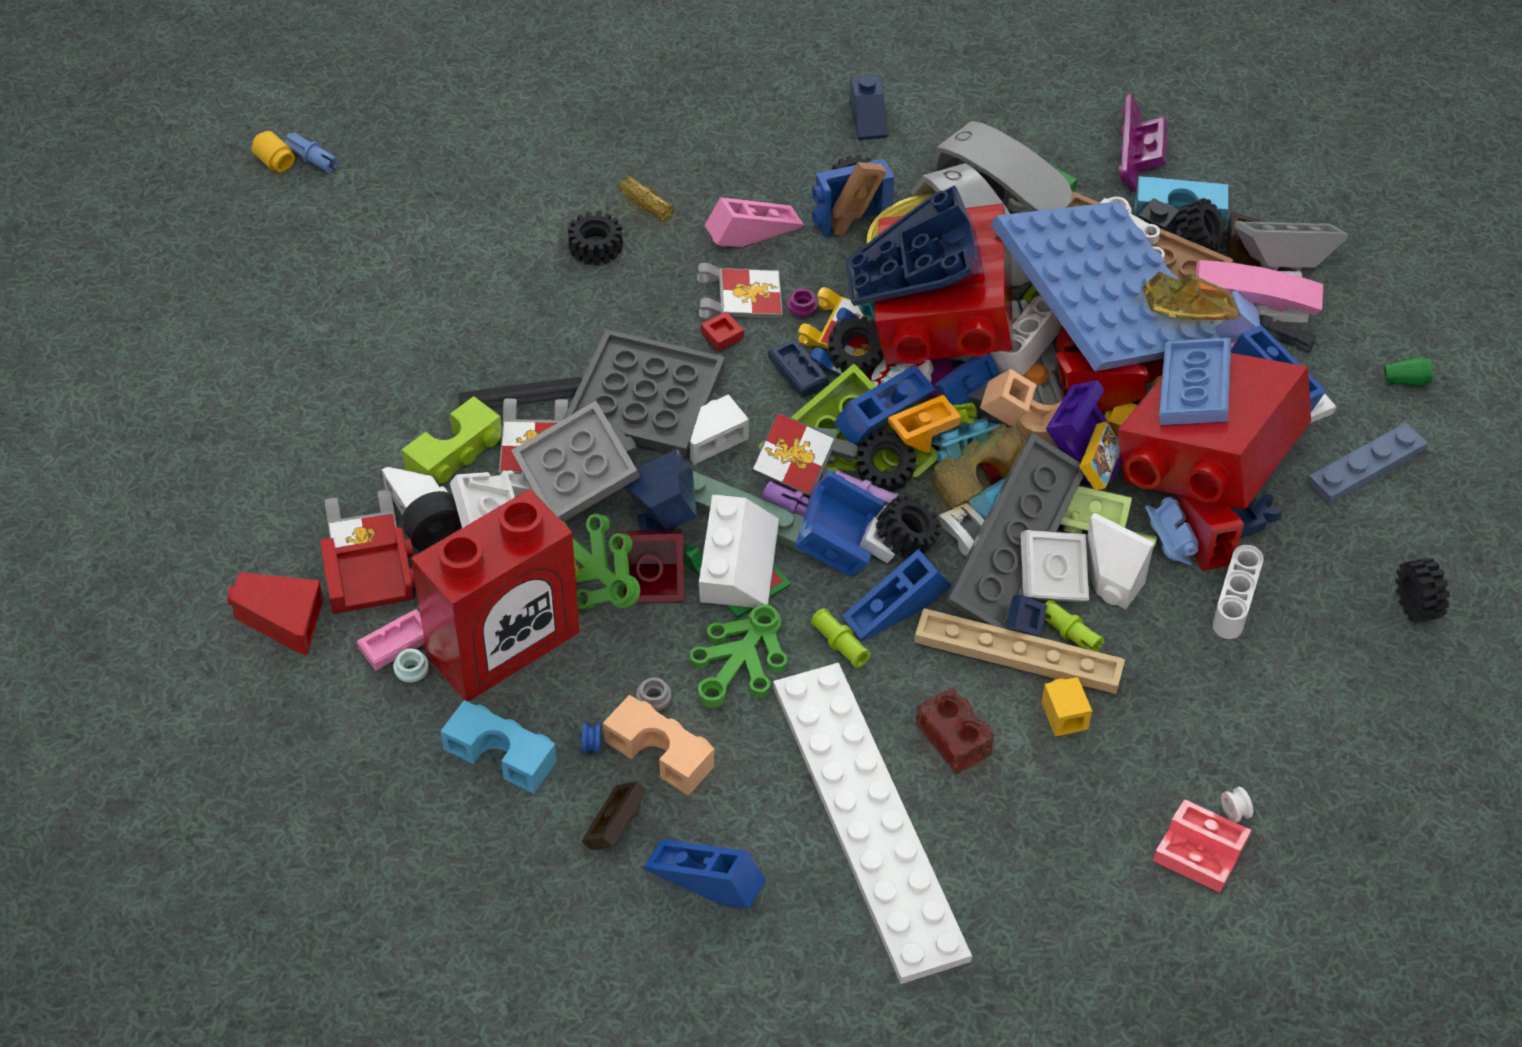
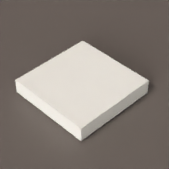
(1054, 566)

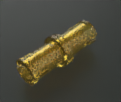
(646, 197)

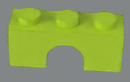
(474, 431)

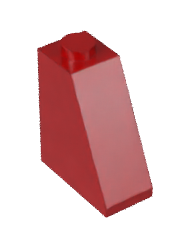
(1120, 384)
(1216, 530)
(278, 607)

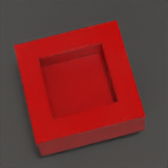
(722, 331)

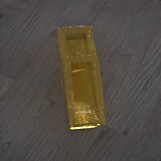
(1189, 298)

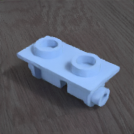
(1177, 542)

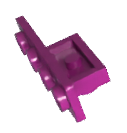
(1143, 143)

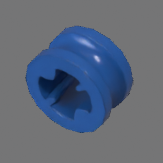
(591, 738)

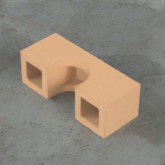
(1011, 401)
(639, 726)

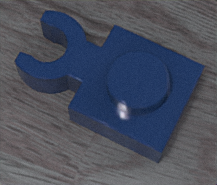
(1257, 515)

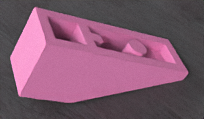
(748, 222)

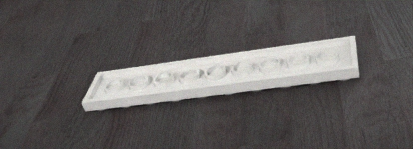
(871, 824)

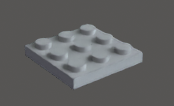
(576, 462)

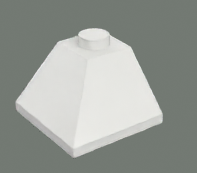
(1116, 561)

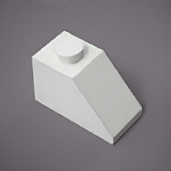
(718, 428)
(408, 486)

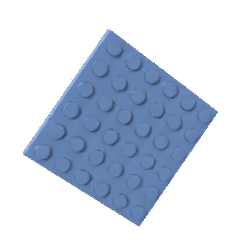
(1092, 276)

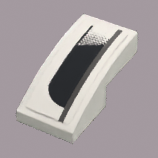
(963, 525)

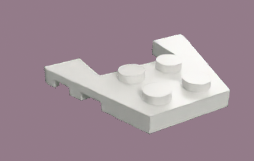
(481, 493)

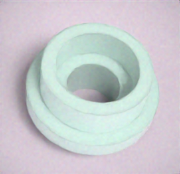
(407, 658)

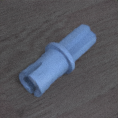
(311, 152)

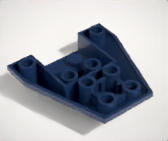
(918, 253)

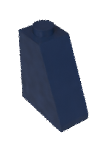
(665, 490)

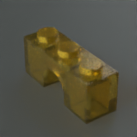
(957, 479)

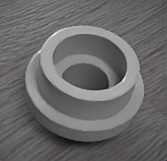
(654, 686)

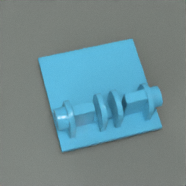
(957, 438)

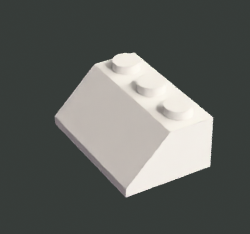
(738, 553)

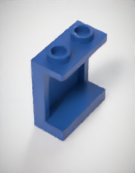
(830, 185)
(837, 522)

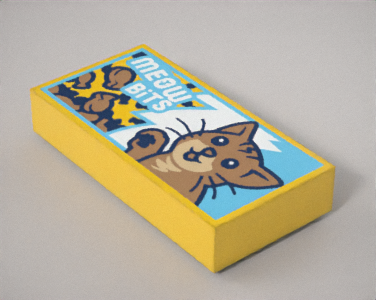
(1100, 456)

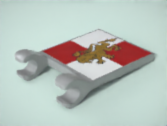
(742, 292)
(519, 431)
(361, 528)

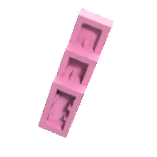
(1264, 285)

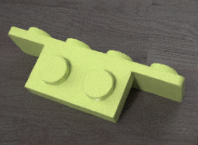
(1104, 503)

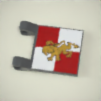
(798, 454)

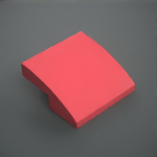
(1202, 845)

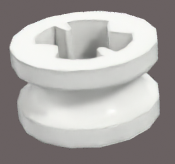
(1237, 804)

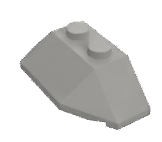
(1289, 243)

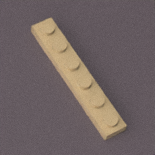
(1019, 650)

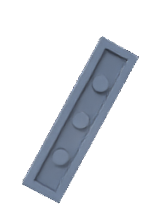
(1367, 463)

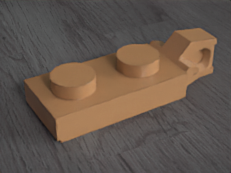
(856, 195)

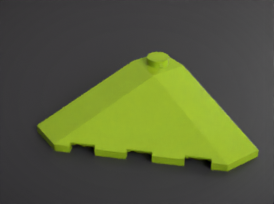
(828, 405)

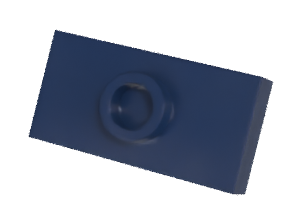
(798, 367)

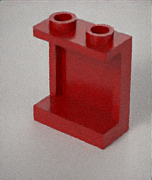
(368, 573)

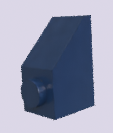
(868, 107)

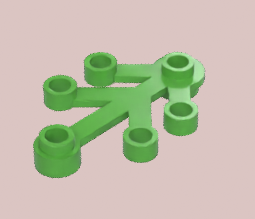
(597, 567)
(740, 653)

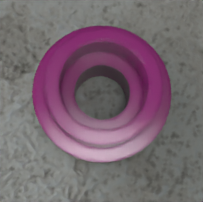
(802, 303)

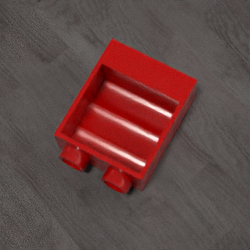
(956, 319)

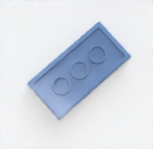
(1195, 381)

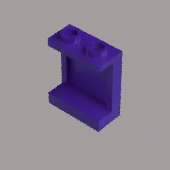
(1076, 421)

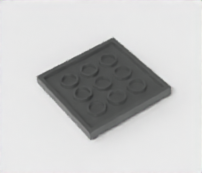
(649, 388)

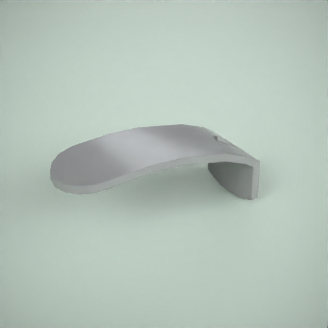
(1008, 164)
(974, 192)

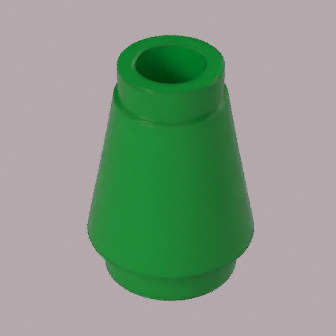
(1411, 371)

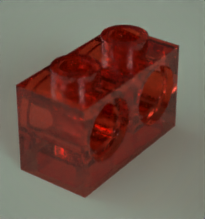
(949, 733)

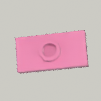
(387, 642)

